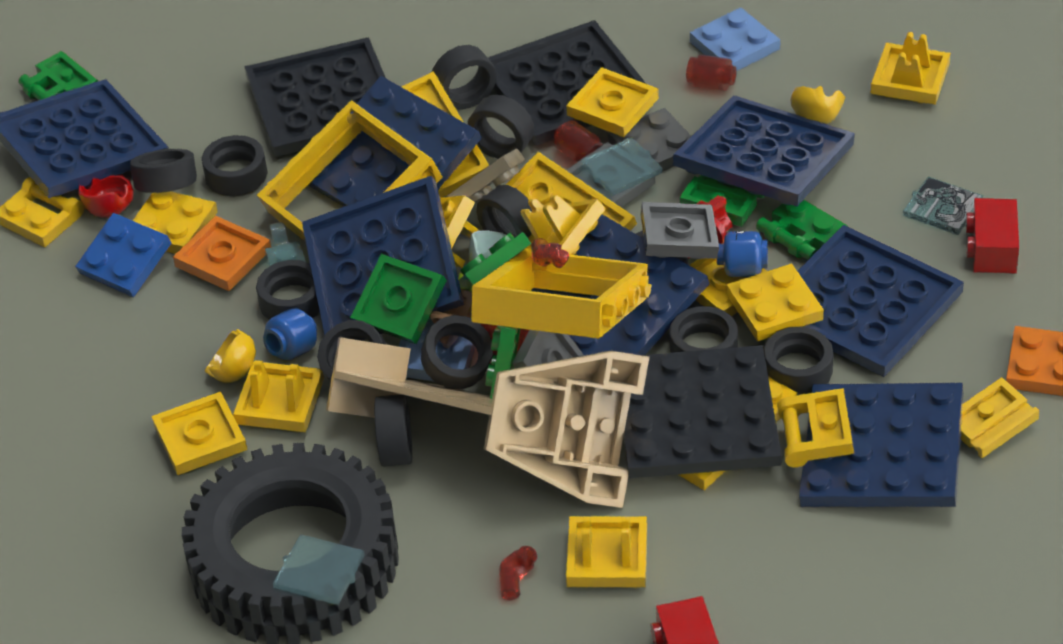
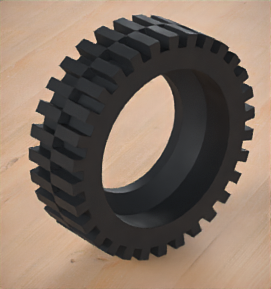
(246, 593)

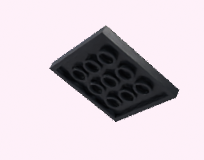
(553, 70)
(307, 90)
(702, 414)

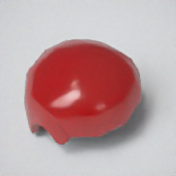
(107, 196)

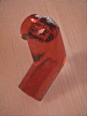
(546, 253)
(515, 568)

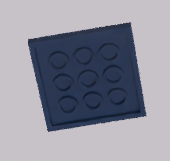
(76, 137)
(764, 150)
(369, 168)
(396, 223)
(672, 290)
(875, 298)
(902, 446)

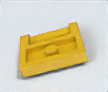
(35, 221)
(828, 426)

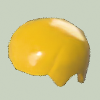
(815, 104)
(233, 358)

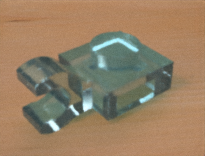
(282, 248)

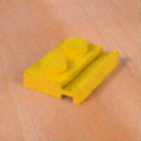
(995, 417)

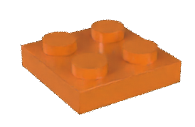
(222, 253)
(1036, 361)

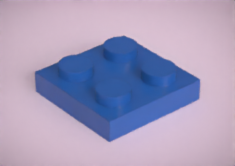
(123, 254)

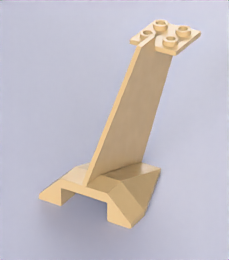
(546, 418)

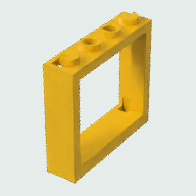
(325, 147)
(506, 297)

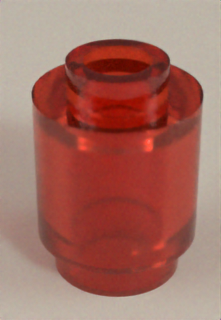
(711, 72)
(575, 140)

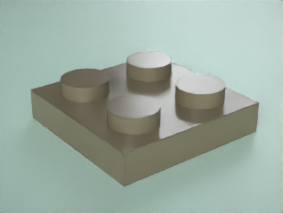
(496, 173)

